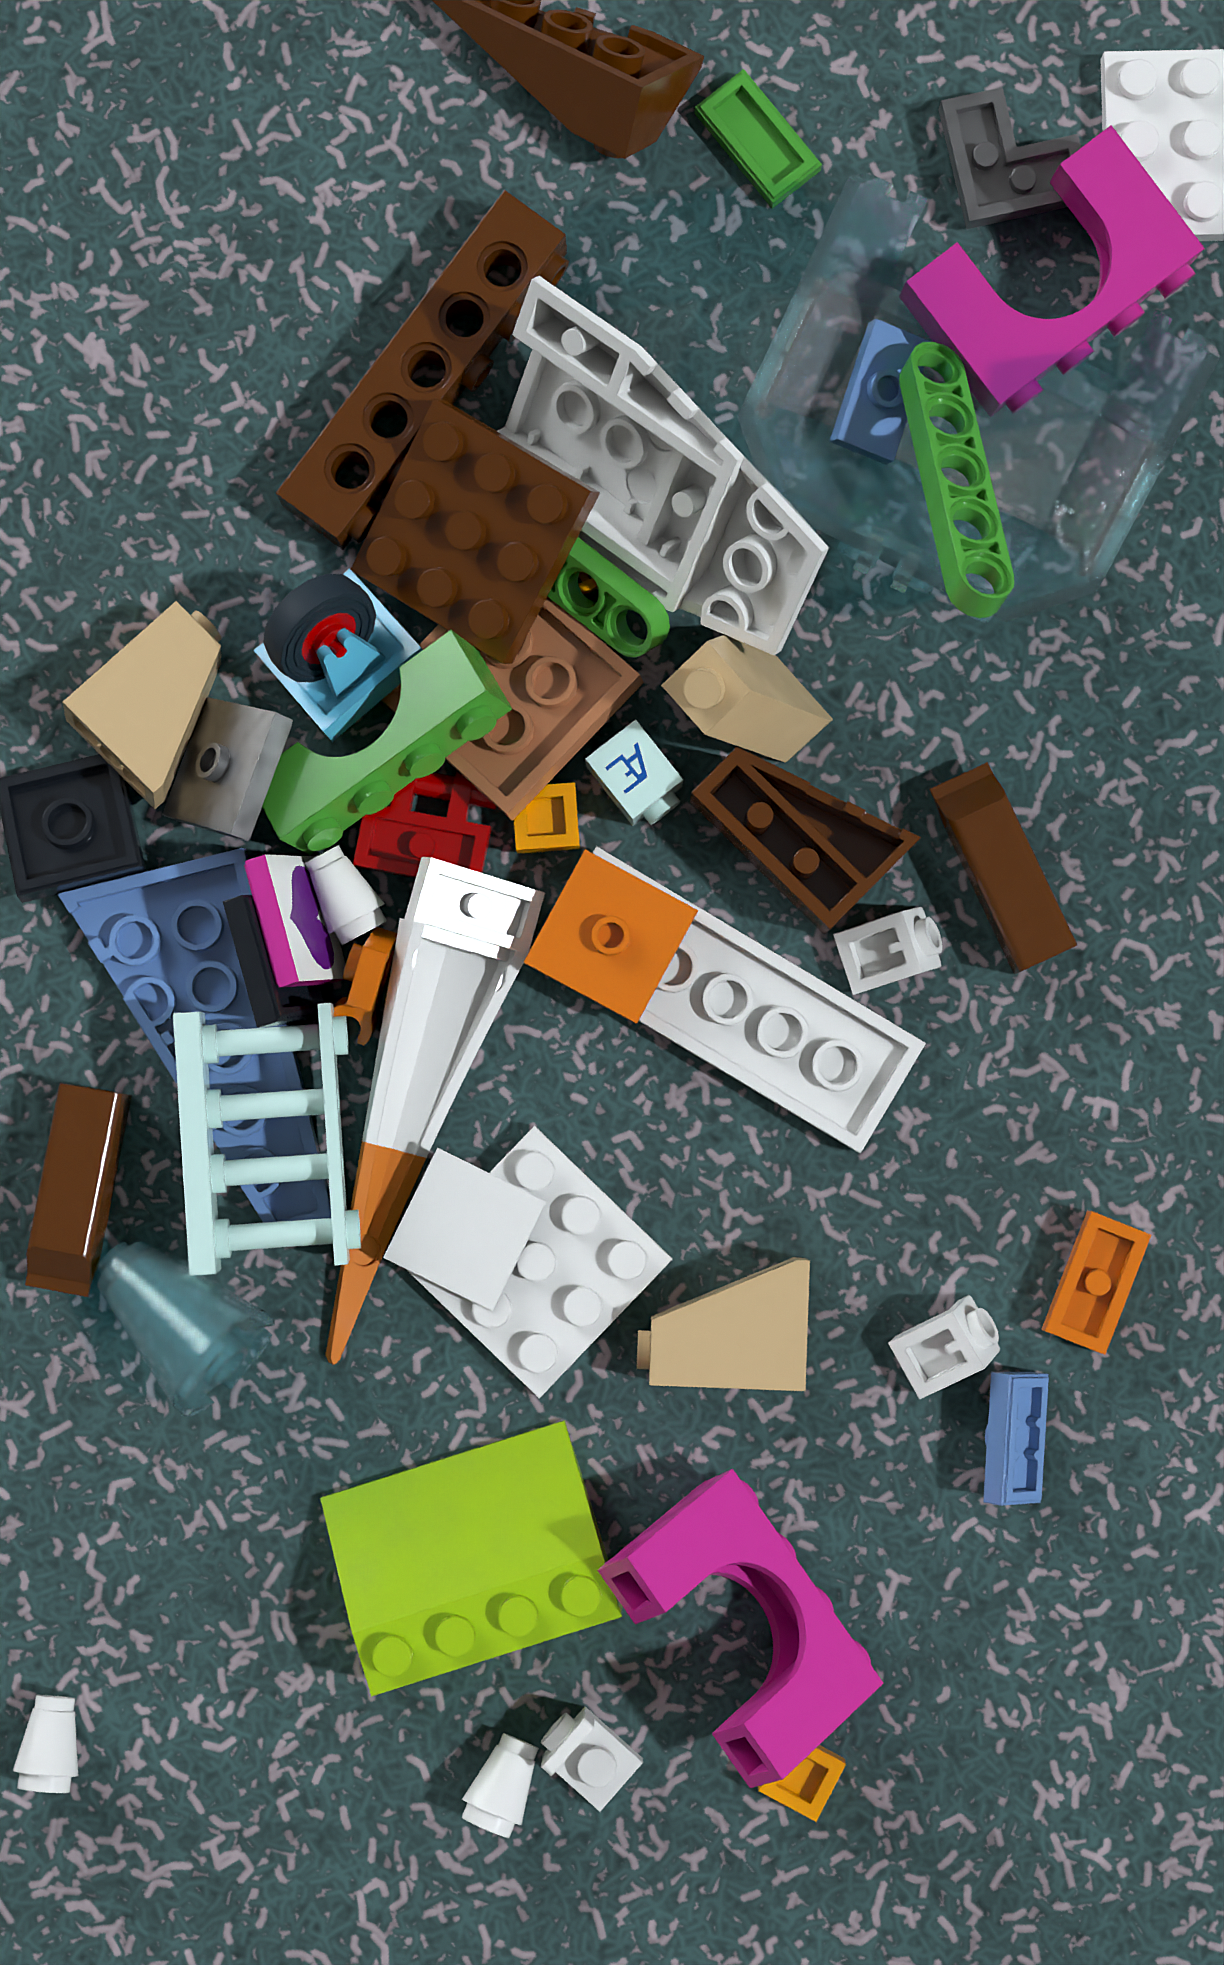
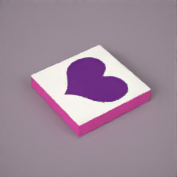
(293, 922)

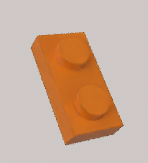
(1096, 1282)

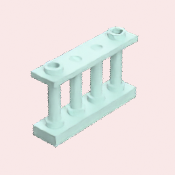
(211, 1173)

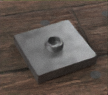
(228, 768)

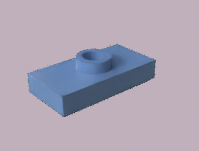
(873, 405)
(1015, 1438)

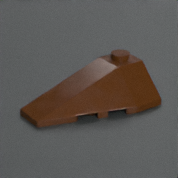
(591, 80)

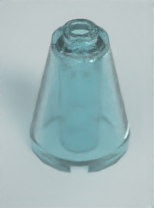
(182, 1324)

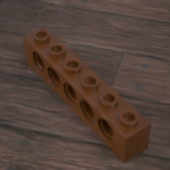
(505, 236)

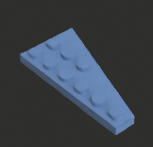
(175, 953)

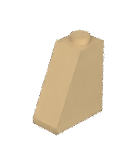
(149, 699)
(746, 699)
(735, 1335)

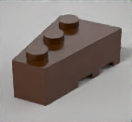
(798, 836)

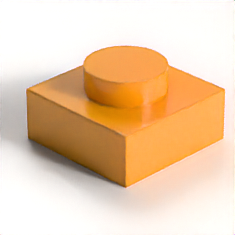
(549, 821)
(809, 1783)

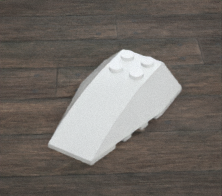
(675, 494)

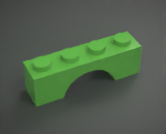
(442, 704)

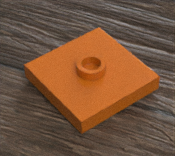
(610, 936)

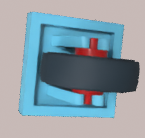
(335, 649)

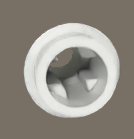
(344, 896)
(48, 1747)
(501, 1788)

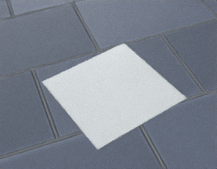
(465, 1229)

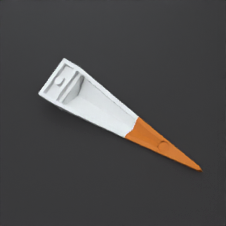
(445, 986)

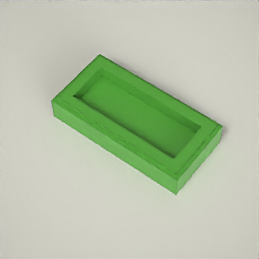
(758, 138)

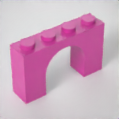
(1139, 249)
(815, 1666)

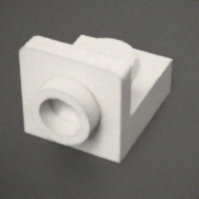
(889, 949)
(947, 1347)
(589, 1757)

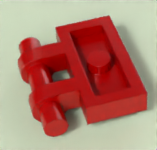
(398, 837)

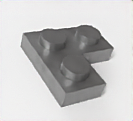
(989, 170)

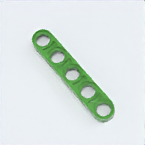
(949, 501)
(616, 596)

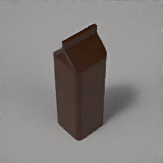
(1002, 868)
(76, 1188)

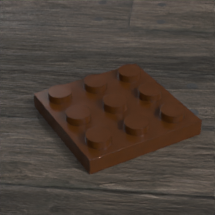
(474, 531)

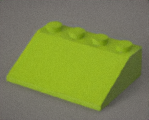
(469, 1558)

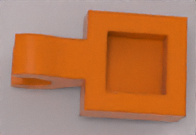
(368, 971)

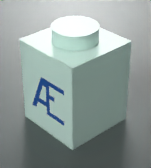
(636, 775)

